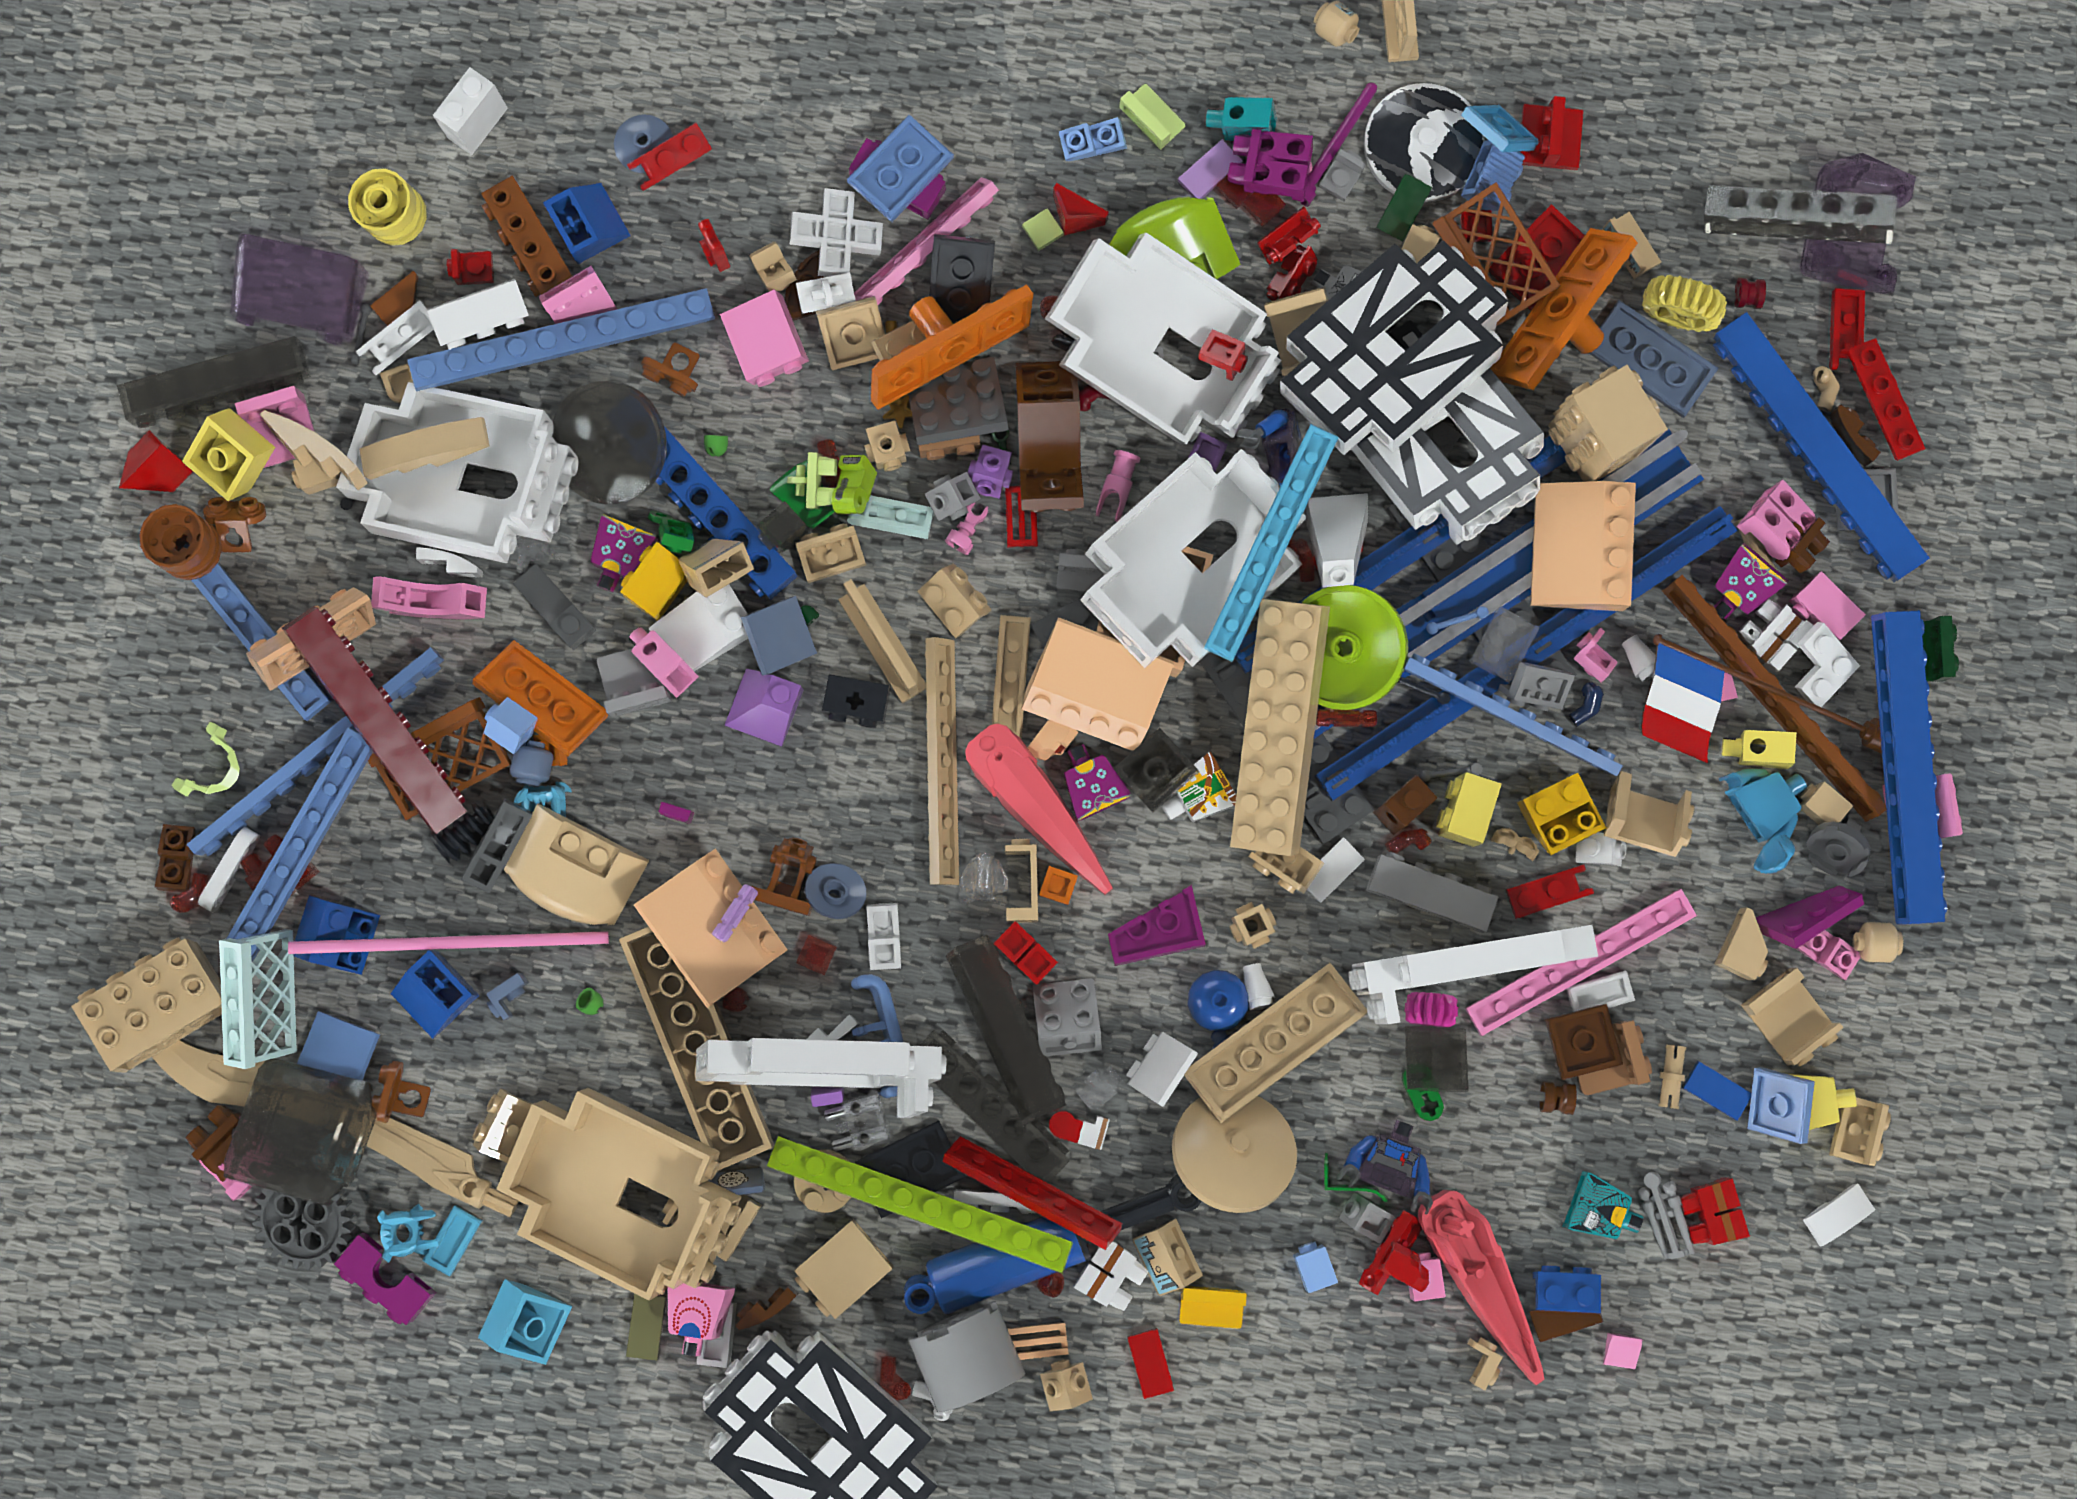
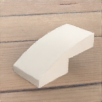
(455, 564)
(883, 936)
(838, 1033)
(1839, 1215)

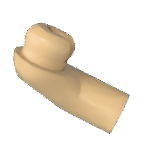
(1828, 387)

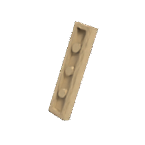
(1011, 672)

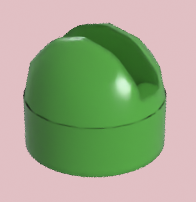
(715, 445)
(589, 1001)

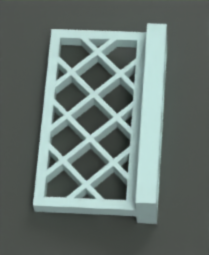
(239, 1000)

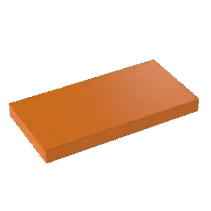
(562, 709)

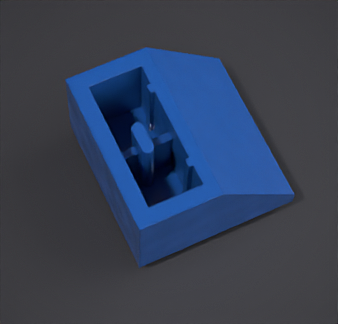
(586, 220)
(336, 921)
(433, 992)

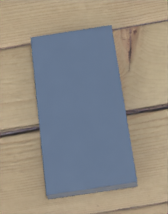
(1665, 365)

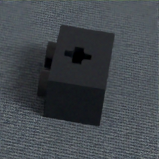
(842, 689)

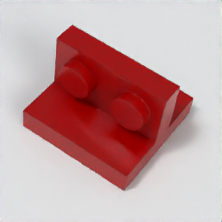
(1557, 132)

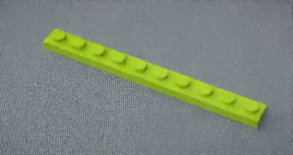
(920, 1205)

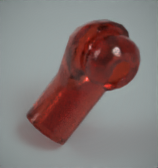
(1301, 548)
(1408, 837)
(189, 899)
(892, 1382)

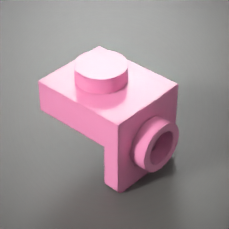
(1593, 658)

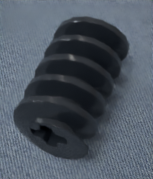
(463, 833)

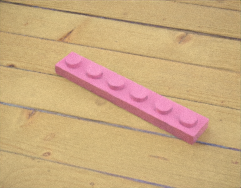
(915, 252)

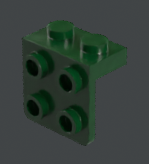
(1939, 646)

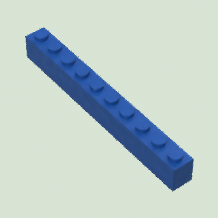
(1820, 448)
(1908, 767)

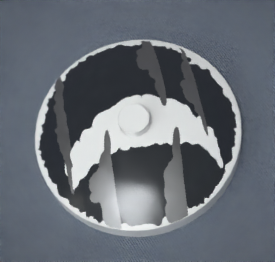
(1422, 135)

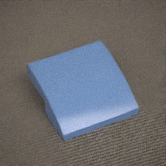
(338, 1047)

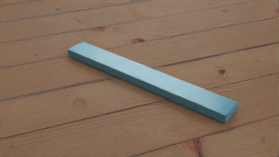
(1271, 543)

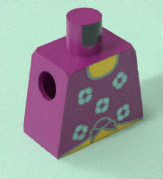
(618, 550)
(1747, 582)
(1092, 784)

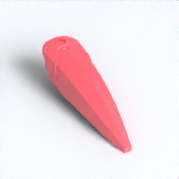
(1025, 791)
(1479, 1269)

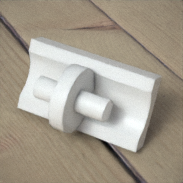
(825, 292)

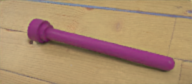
(1337, 140)

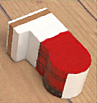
(1067, 1127)

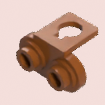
(680, 381)
(234, 515)
(388, 1101)

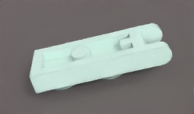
(895, 517)

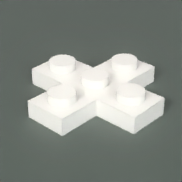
(836, 233)

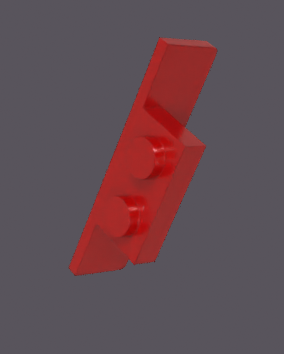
(1886, 399)

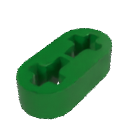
(1418, 1102)

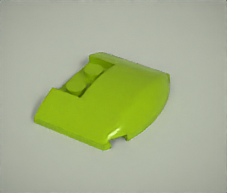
(1187, 227)

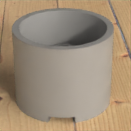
(966, 1357)

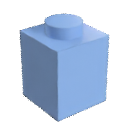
(509, 725)
(1314, 1267)

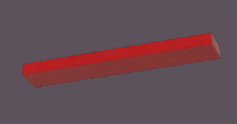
(1032, 1192)

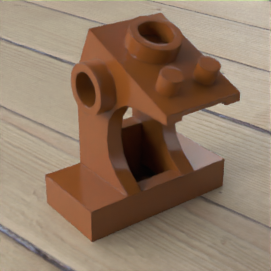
(782, 895)

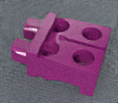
(1274, 164)

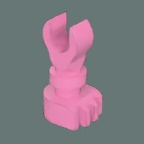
(965, 530)

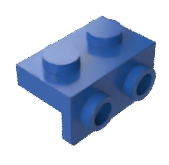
(1567, 1291)

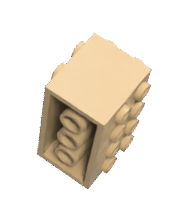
(1606, 423)
(151, 1005)

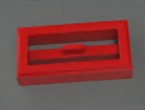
(1021, 542)

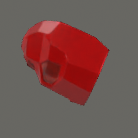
(1405, 1266)

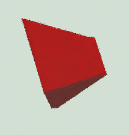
(1076, 212)
(153, 466)

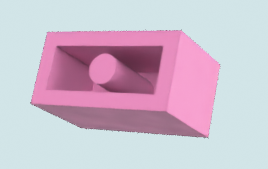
(1825, 603)

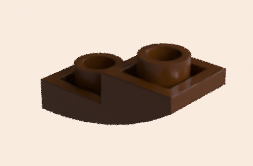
(1847, 424)
(175, 858)
(758, 1313)
(1557, 1323)

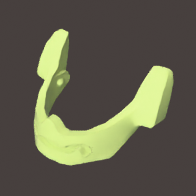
(217, 735)

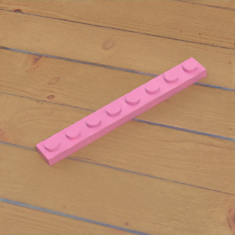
(1552, 979)

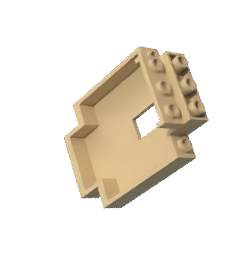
(575, 1173)

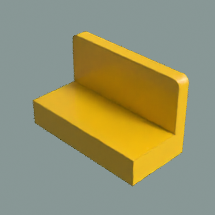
(1212, 1307)

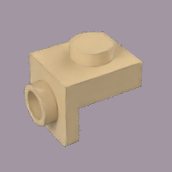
(772, 267)
(1486, 1370)

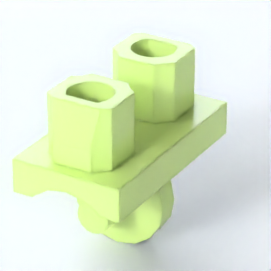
(817, 467)

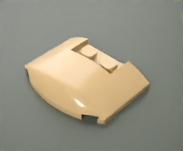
(573, 869)

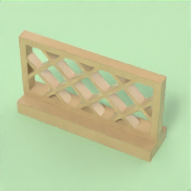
(1400, 30)
(882, 641)

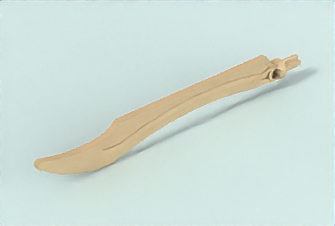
(425, 1156)

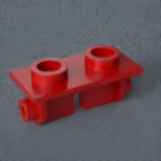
(1285, 237)
(1299, 264)

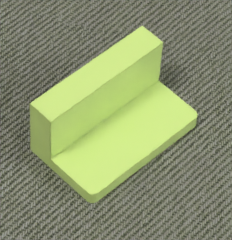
(1151, 115)

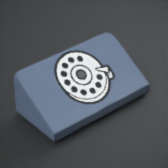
(741, 1181)

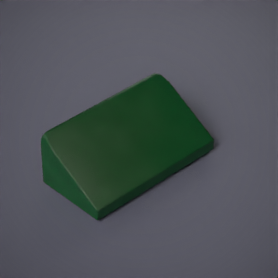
(1404, 207)

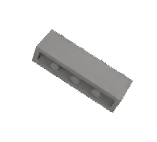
(1432, 893)

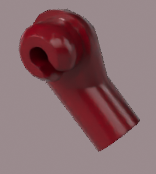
(1087, 395)

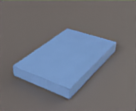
(900, 168)

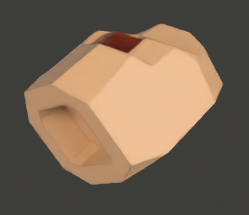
(1052, 740)

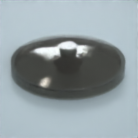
(615, 439)

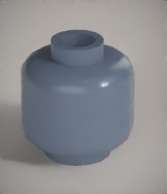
(531, 764)

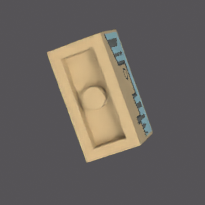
(1643, 256)
(1168, 1258)

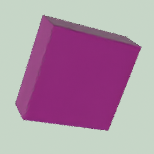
(676, 813)

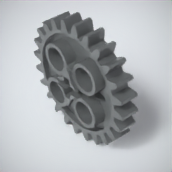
(329, 1225)

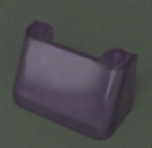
(1856, 263)
(297, 287)

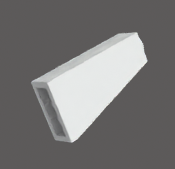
(1337, 535)

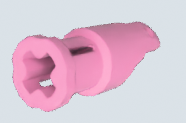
(1119, 480)

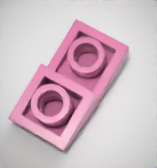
(1831, 954)

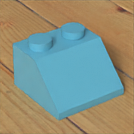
(524, 1322)

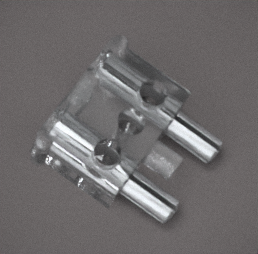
(875, 1119)

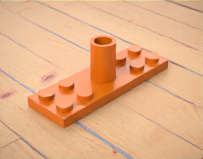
(1564, 312)
(948, 343)

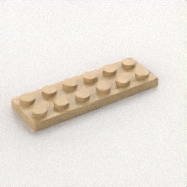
(1275, 1042)

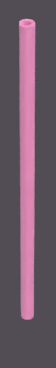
(449, 942)

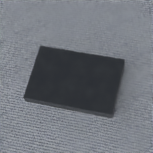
(961, 274)
(915, 1160)

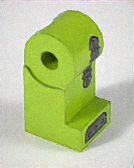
(853, 485)

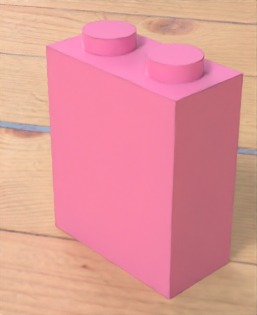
(764, 338)

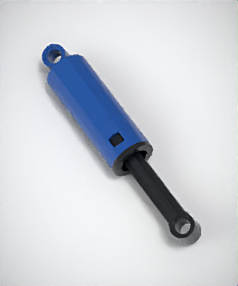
(982, 1272)

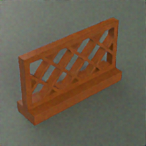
(1454, 236)
(436, 731)

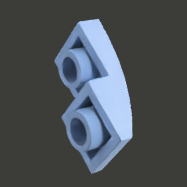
(1092, 140)

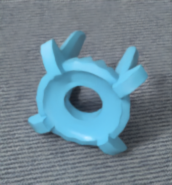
(555, 794)
(411, 1220)

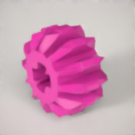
(1431, 1009)

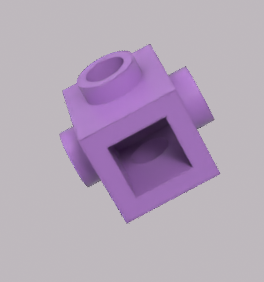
(991, 471)

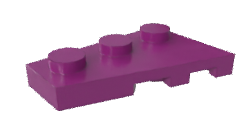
(1810, 916)
(1161, 931)

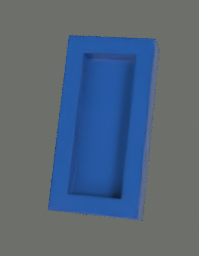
(1717, 1091)

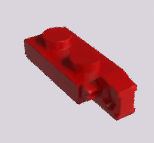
(1403, 1231)

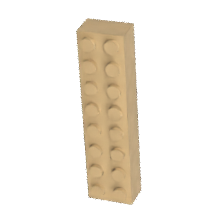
(1279, 727)
(722, 1113)

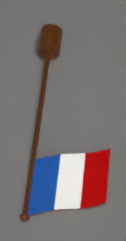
(1688, 696)

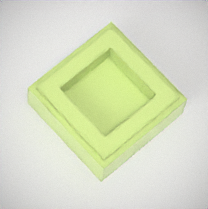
(1042, 229)

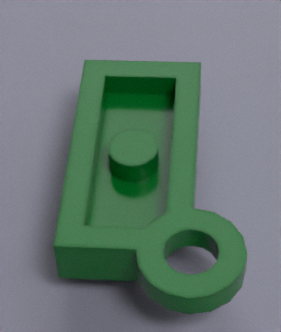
(673, 533)

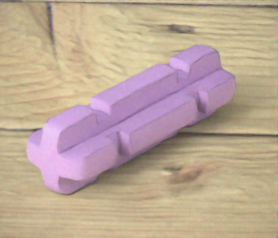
(735, 913)

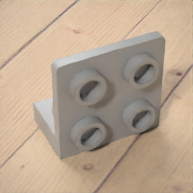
(629, 684)
(1067, 1017)

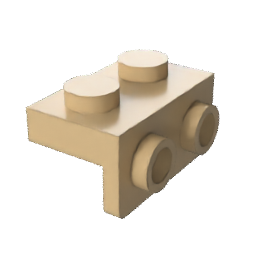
(830, 553)
(954, 599)
(1295, 870)
(1860, 1132)

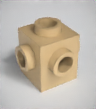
(882, 436)
(1264, 920)
(1066, 1385)

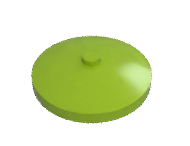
(1362, 647)

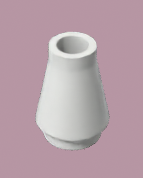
(1640, 658)
(1258, 989)

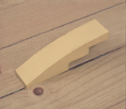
(310, 446)
(424, 446)

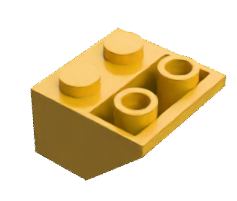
(654, 581)
(1561, 814)

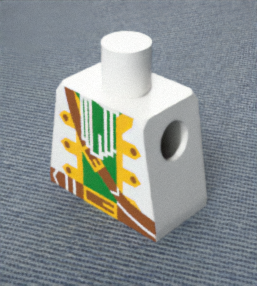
(1203, 794)

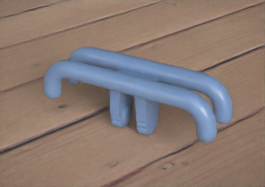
(886, 1014)

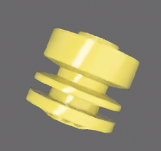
(387, 207)

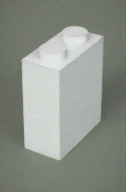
(470, 111)

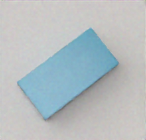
(454, 1239)

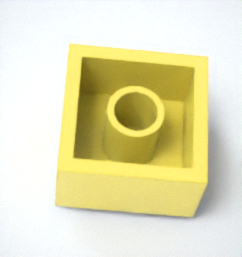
(228, 454)
(1468, 809)

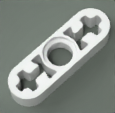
(223, 877)

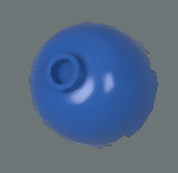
(1218, 1000)

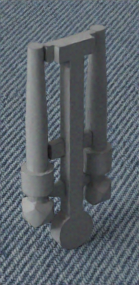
(1652, 1181)

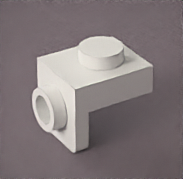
(1600, 850)

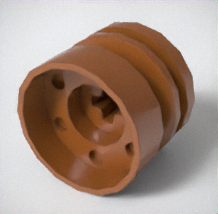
(169, 530)

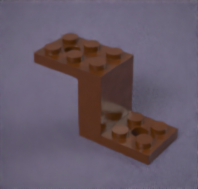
(1048, 437)

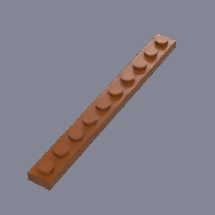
(1788, 714)

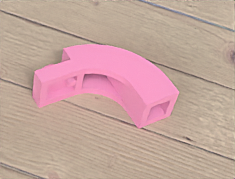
(429, 600)

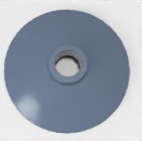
(631, 130)
(838, 880)

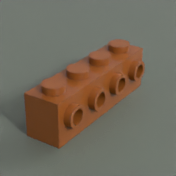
(526, 235)

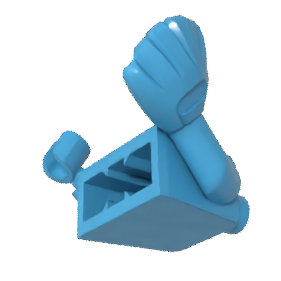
(1769, 811)

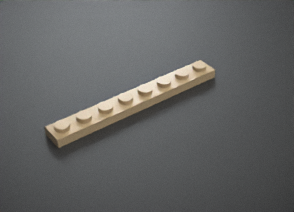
(942, 761)

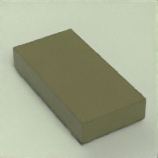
(646, 1327)

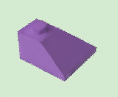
(764, 706)

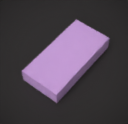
(1208, 170)

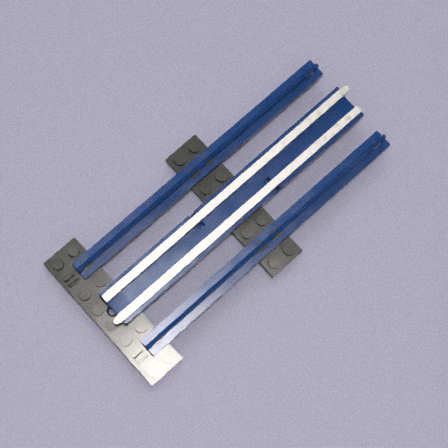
(1470, 578)

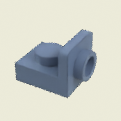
(509, 989)

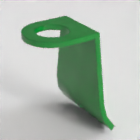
(786, 492)
(1368, 1188)

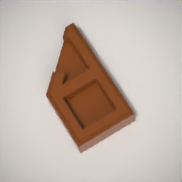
(397, 299)

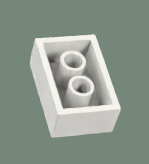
(478, 314)

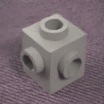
(946, 496)

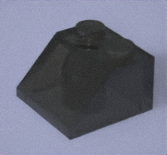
(1156, 770)

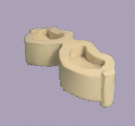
(1511, 839)

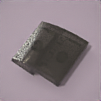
(1436, 1059)

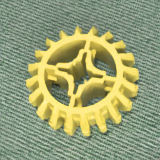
(1684, 303)

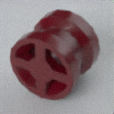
(1750, 293)

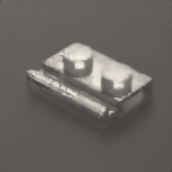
(1504, 644)

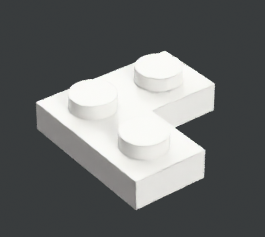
(1831, 663)

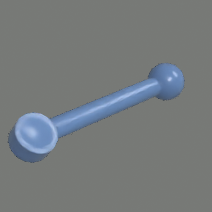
(1481, 613)

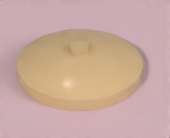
(1238, 1161)

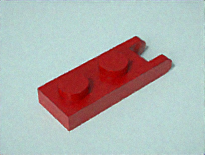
(672, 155)
(712, 246)
(1846, 323)
(1546, 892)

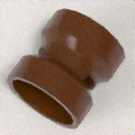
(1558, 1098)

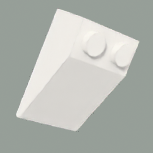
(703, 627)
(1161, 1067)

